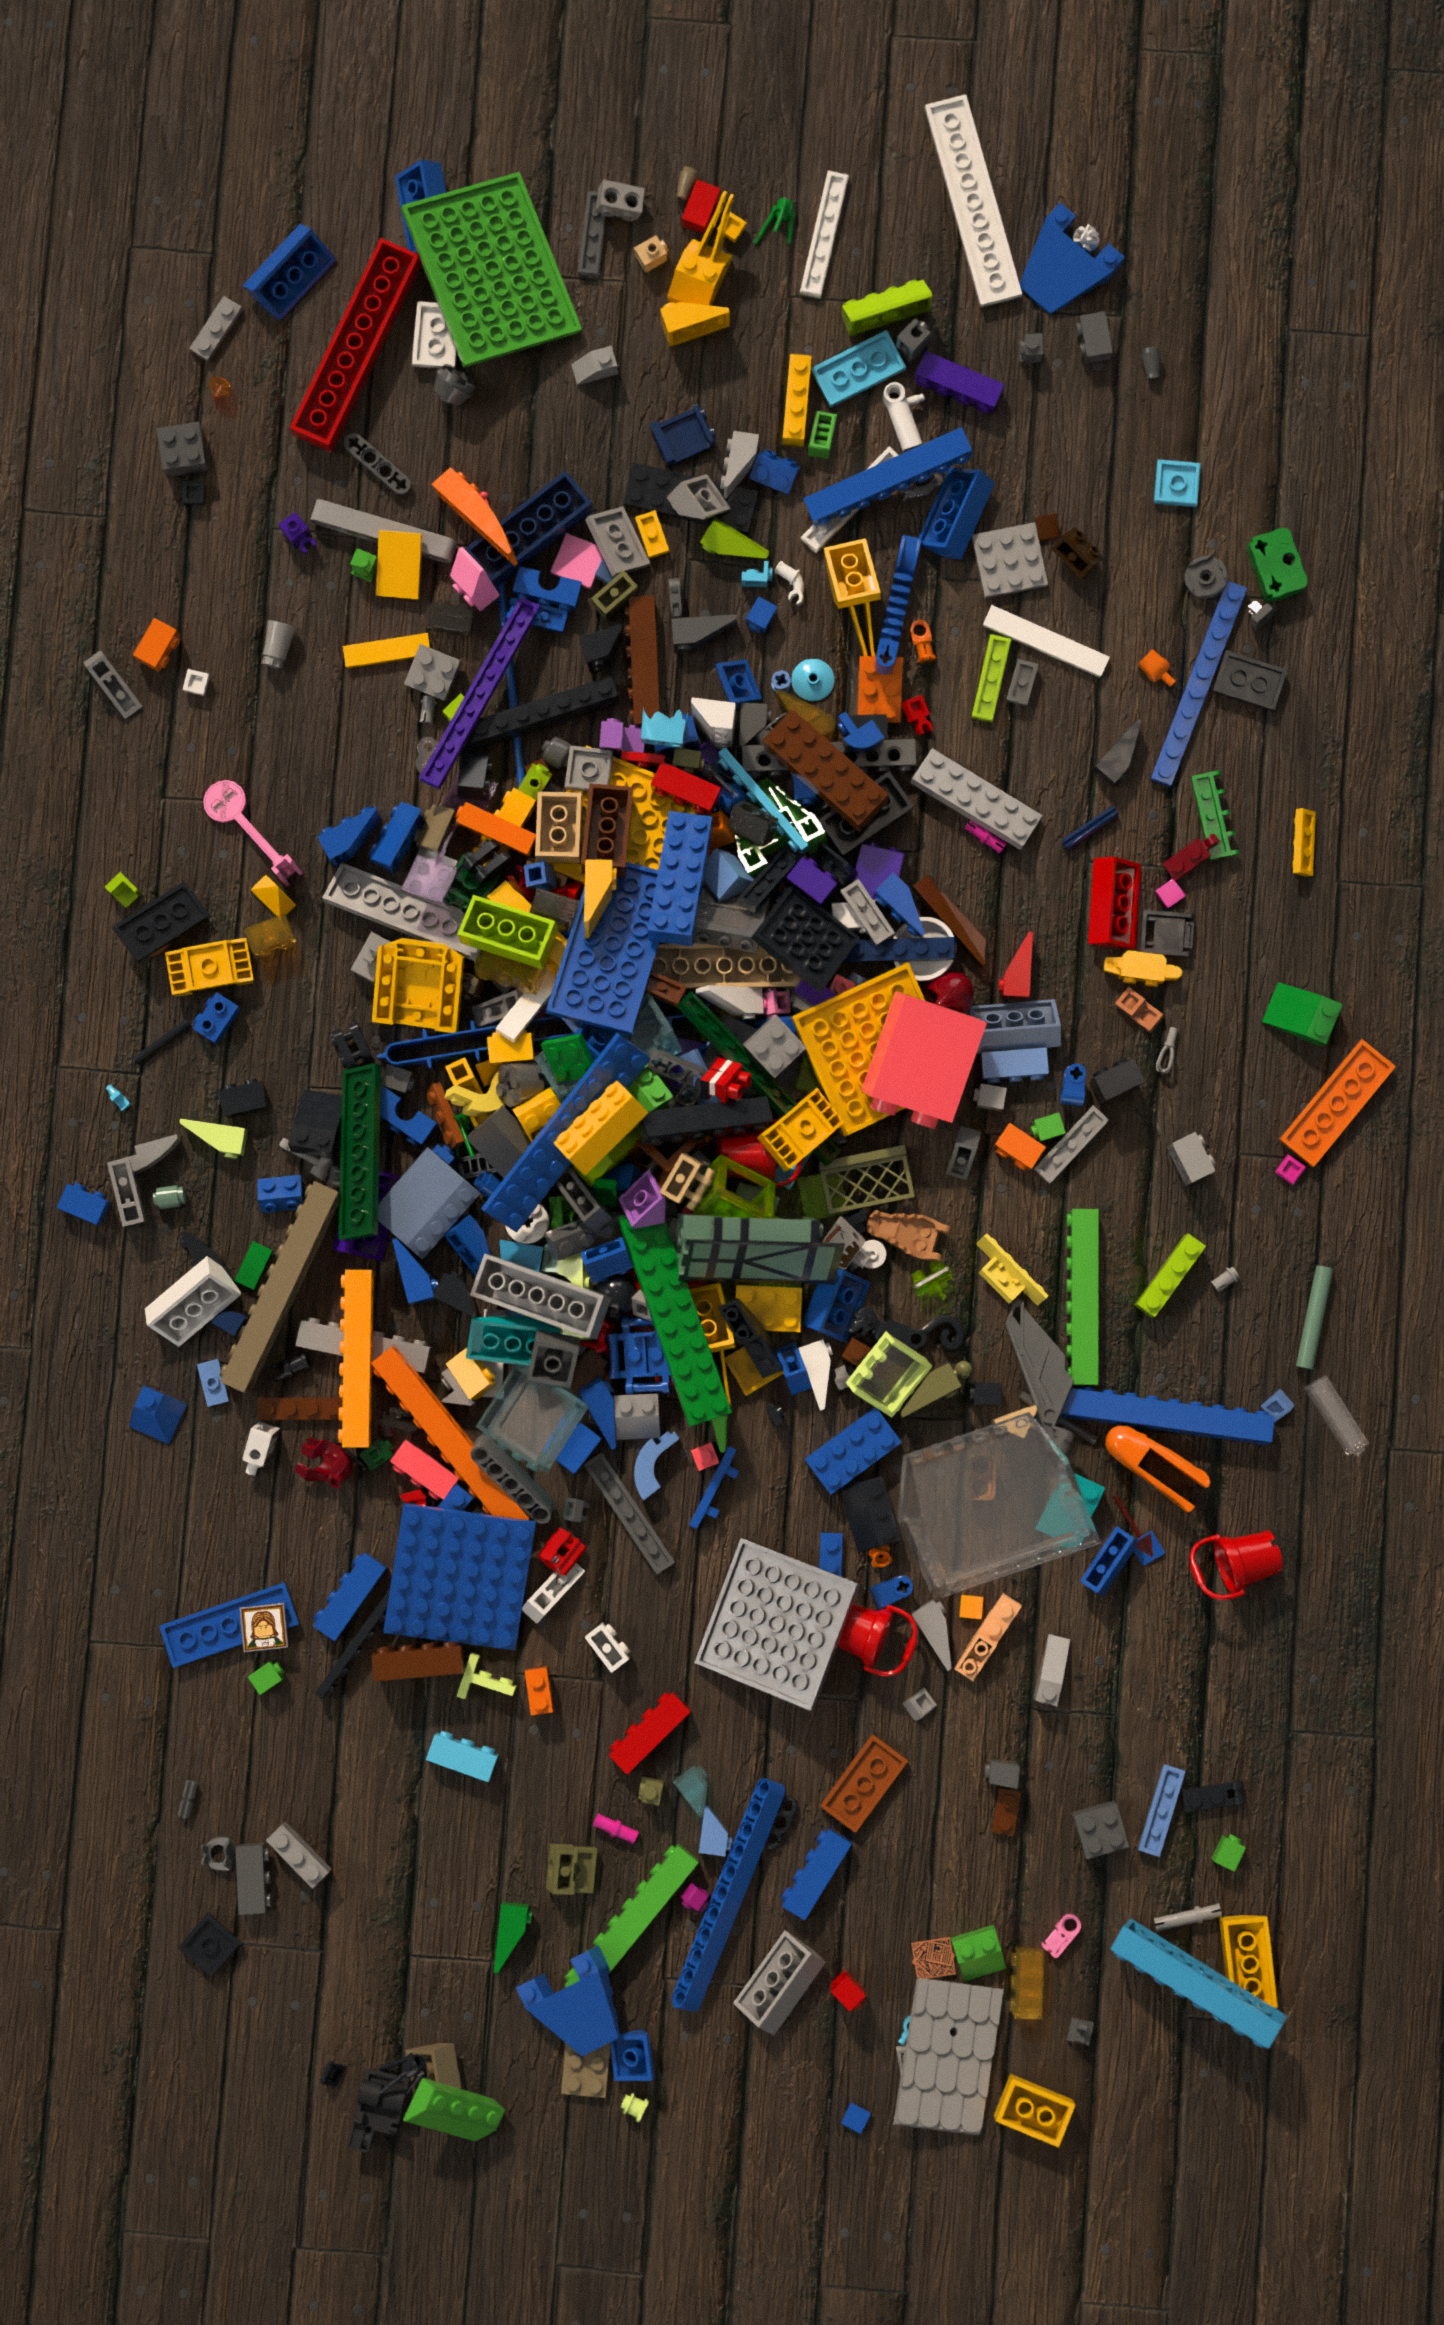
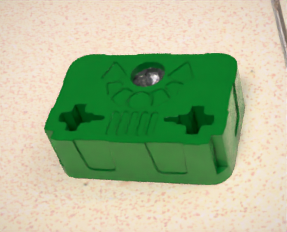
(1271, 569)

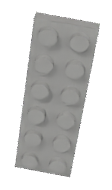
(976, 799)

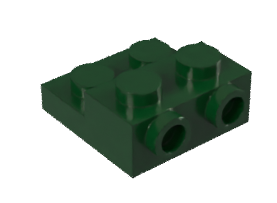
(466, 886)

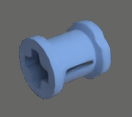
(777, 676)

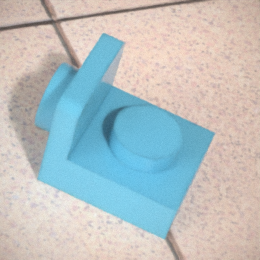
(753, 578)

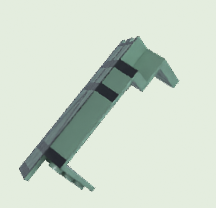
(755, 1250)

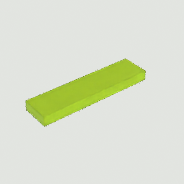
(991, 678)

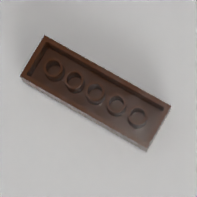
(825, 770)

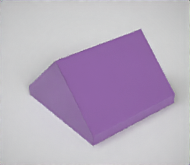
(644, 1202)

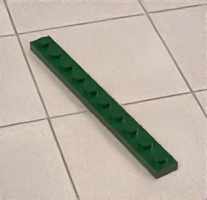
(734, 1051)

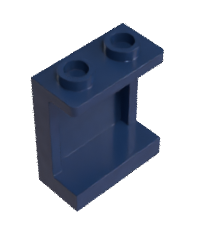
(683, 436)

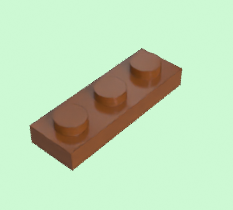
(445, 1116)

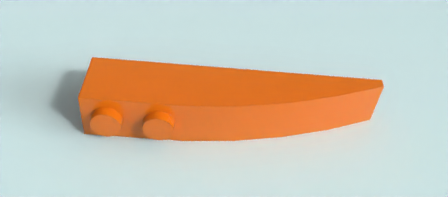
(470, 506)

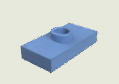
(214, 1390)

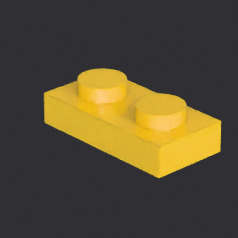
(652, 534)

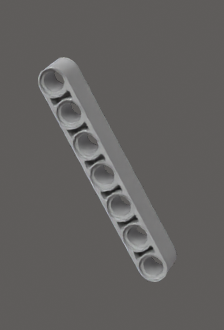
(368, 526)

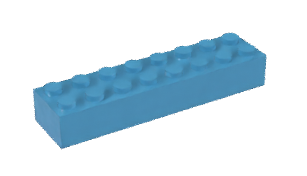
(1198, 1983)

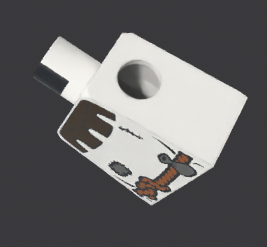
(261, 1438)

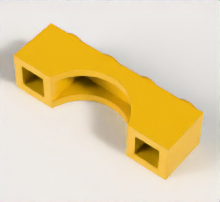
(796, 400)

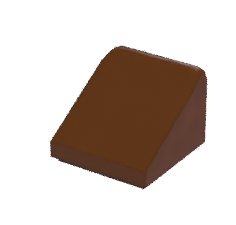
(1047, 526)

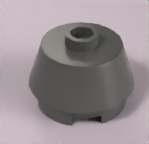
(453, 386)

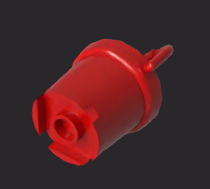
(752, 1154)
(1239, 1561)
(867, 1632)

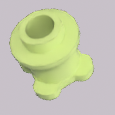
(634, 2106)

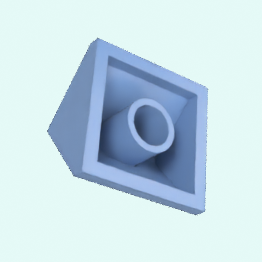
(725, 875)

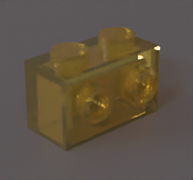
(270, 935)

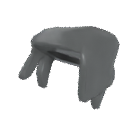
(229, 1852)

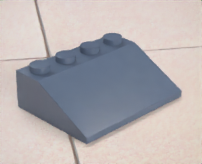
(425, 1203)

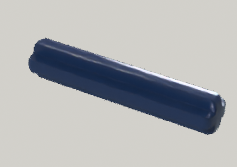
(1090, 827)

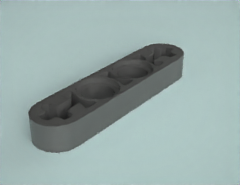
(377, 465)

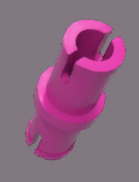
(986, 836)
(615, 1828)

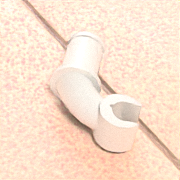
(794, 578)

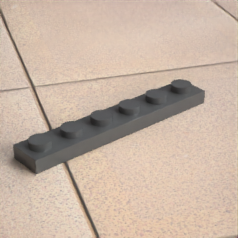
(629, 1513)

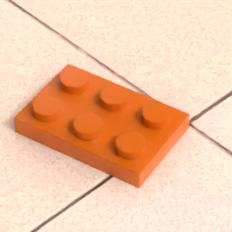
(880, 692)

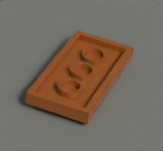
(863, 1783)

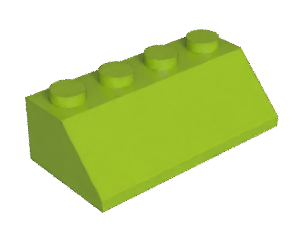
(886, 307)

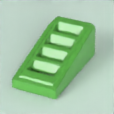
(817, 447)
(720, 1429)

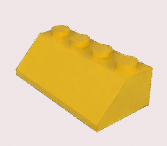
(1249, 1955)

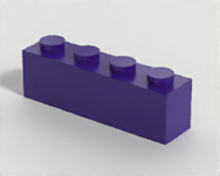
(958, 382)

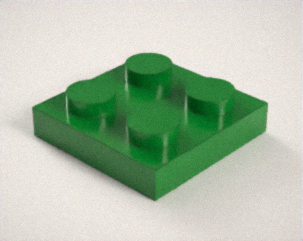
(568, 1057)

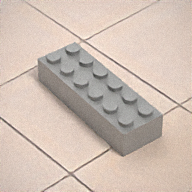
(540, 1296)

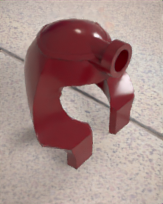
(950, 991)
(335, 1467)

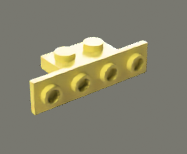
(1006, 1274)

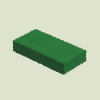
(607, 1192)
(253, 1265)

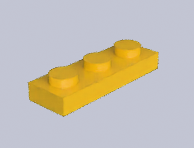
(1304, 842)

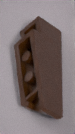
(949, 914)

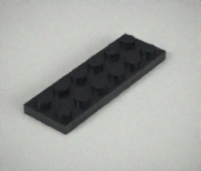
(649, 490)

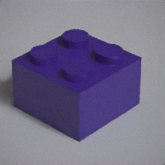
(812, 881)

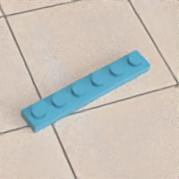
(755, 794)

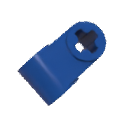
(1073, 1089)
(887, 1592)

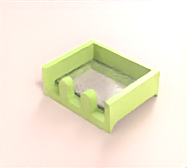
(888, 1374)

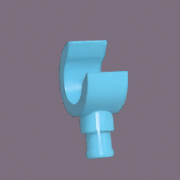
(118, 1097)
(903, 2039)

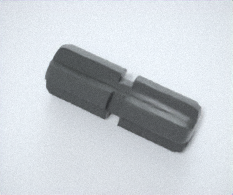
(187, 1803)

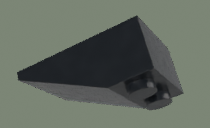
(316, 1124)

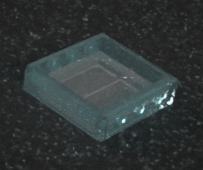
(531, 1419)

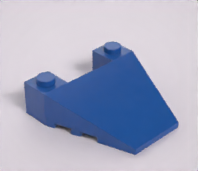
(1061, 268)
(581, 2012)

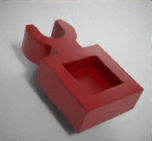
(917, 711)

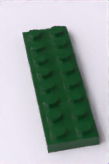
(359, 1152)

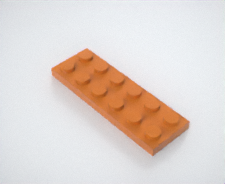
(1337, 1103)

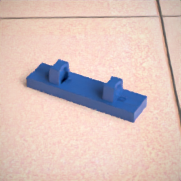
(704, 1507)

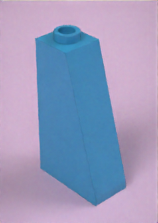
(524, 1255)

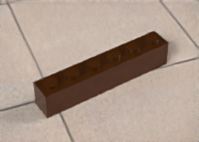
(643, 657)

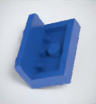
(774, 471)
(280, 1193)

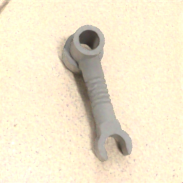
(321, 1165)

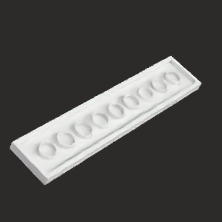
(973, 201)

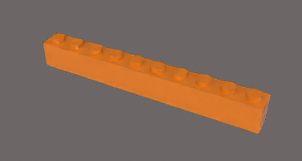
(442, 1431)

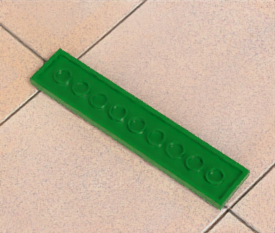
(675, 1322)

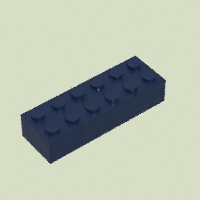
(534, 527)

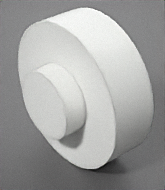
(875, 1251)

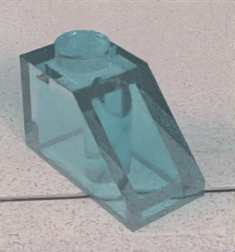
(693, 1786)

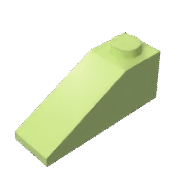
(222, 1137)

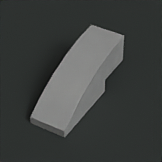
(152, 1152)

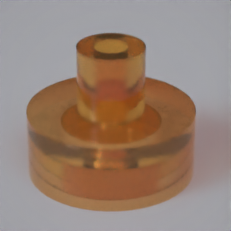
(219, 387)

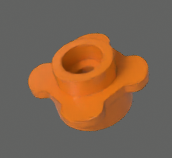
(884, 1560)

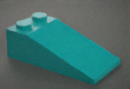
(504, 1338)

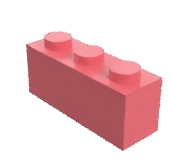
(424, 1470)

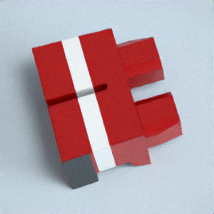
(725, 1080)

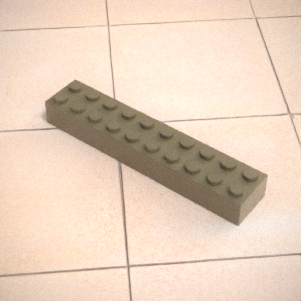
(281, 1287)

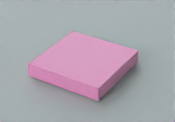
(577, 560)

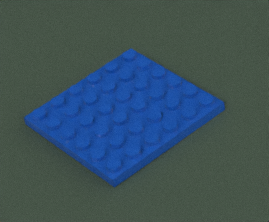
(459, 1576)

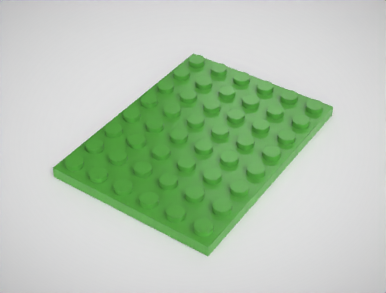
(491, 269)

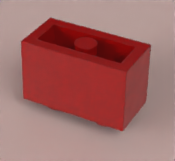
(701, 206)
(848, 1991)

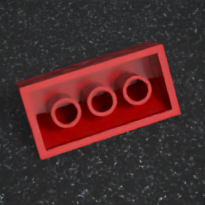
(1114, 903)

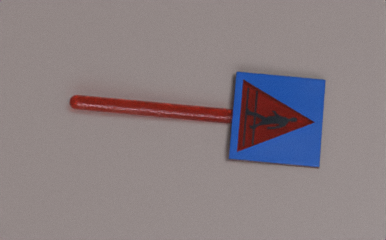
(1149, 1546)

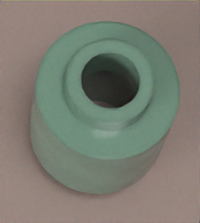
(169, 1197)

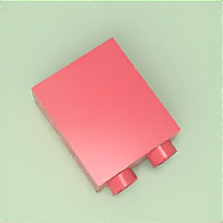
(922, 1060)

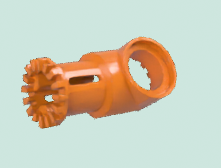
(923, 642)

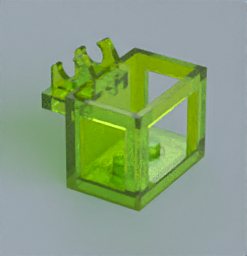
(725, 1203)

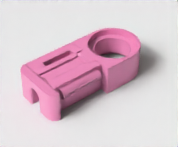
(1060, 1938)

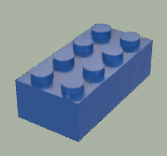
(853, 1450)

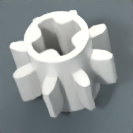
(1086, 238)

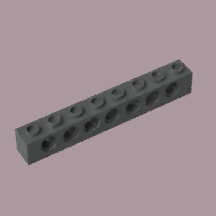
(904, 748)

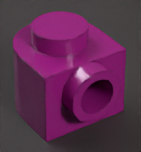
(695, 1897)

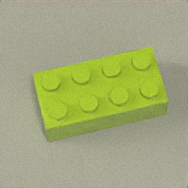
(507, 932)

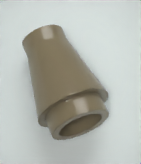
(686, 182)

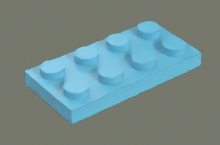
(858, 369)

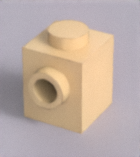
(651, 253)

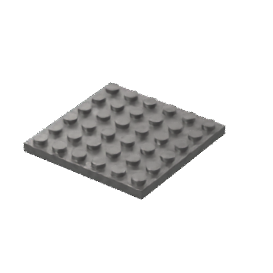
(777, 1624)

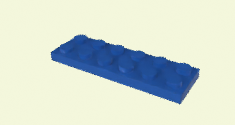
(219, 1626)

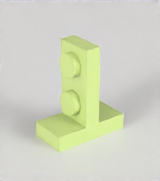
(483, 1679)

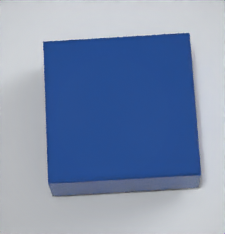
(855, 2117)

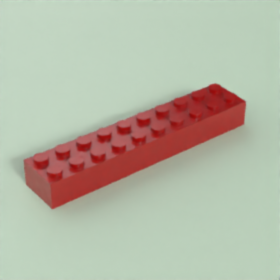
(356, 345)

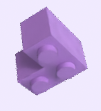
(620, 739)

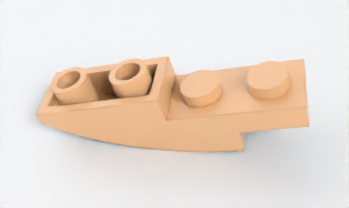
(987, 1636)

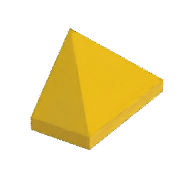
(273, 896)

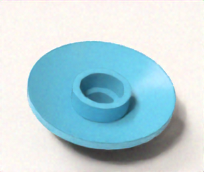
(811, 690)

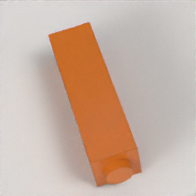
(496, 828)

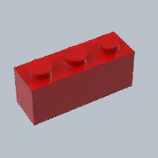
(685, 789)

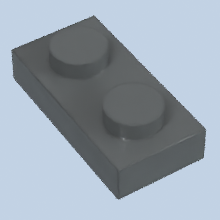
(1022, 682)

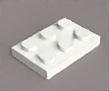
(432, 338)

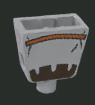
(844, 1233)

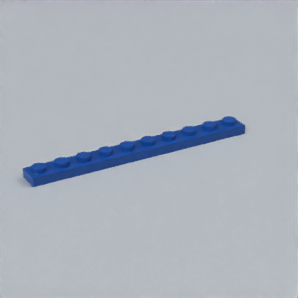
(1198, 684)

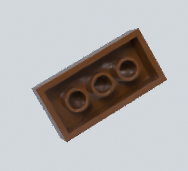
(608, 825)
(418, 1662)

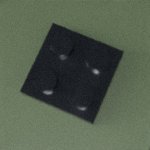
(209, 1944)

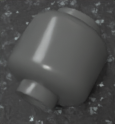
(556, 752)

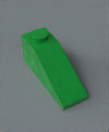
(512, 1925)

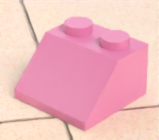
(472, 581)

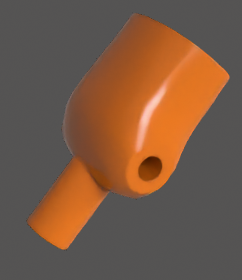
(1156, 668)

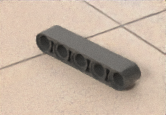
(508, 1470)

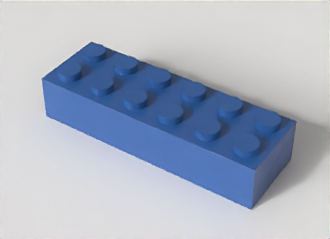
(680, 878)

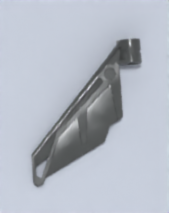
(1044, 1373)

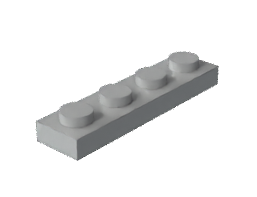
(1071, 1144)

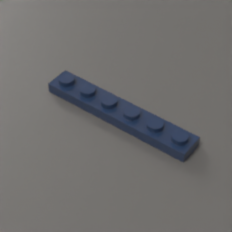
(903, 950)

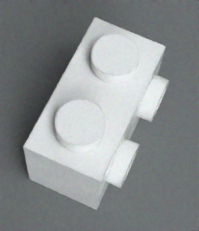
(607, 1647)

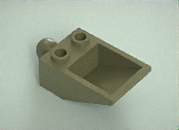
(936, 1384)

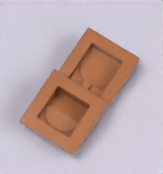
(1139, 1010)

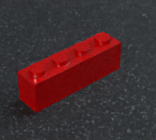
(648, 1733)

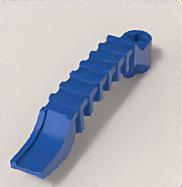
(897, 604)

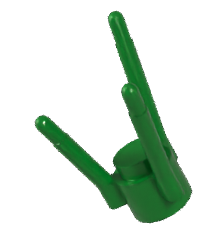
(782, 212)
(464, 1124)

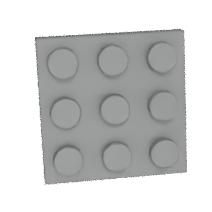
(1009, 560)

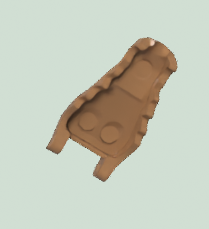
(910, 1233)

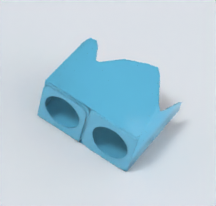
(662, 730)

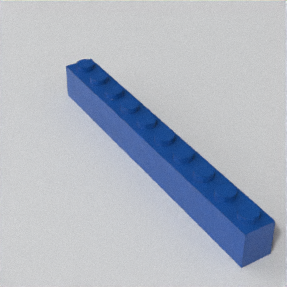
(1169, 1415)

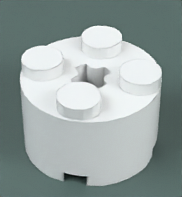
(534, 1233)

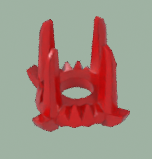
(602, 1344)

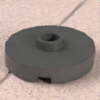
(1203, 567)

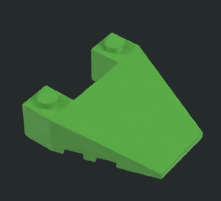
(803, 821)

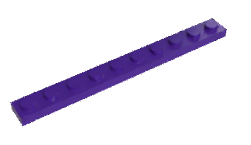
(479, 693)

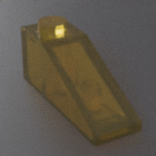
(814, 716)

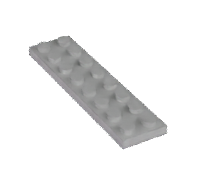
(389, 906)

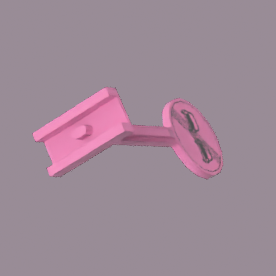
(225, 803)

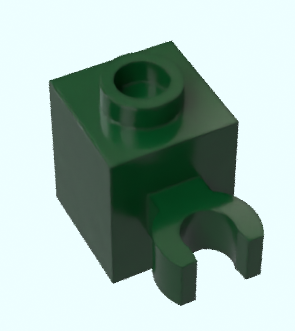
(378, 1454)

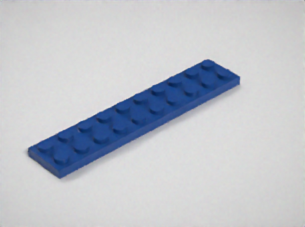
(543, 1161)

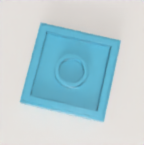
(1177, 483)

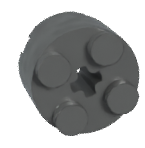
(519, 1082)

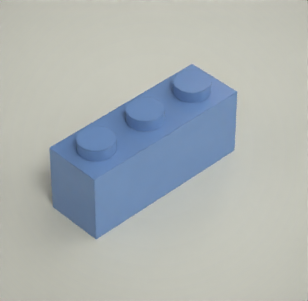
(1014, 1065)

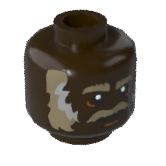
(472, 986)

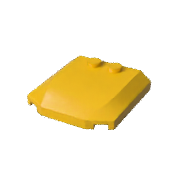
(418, 985)

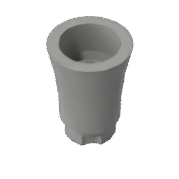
(277, 643)

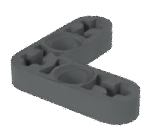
(684, 1077)

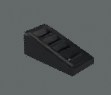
(468, 1159)

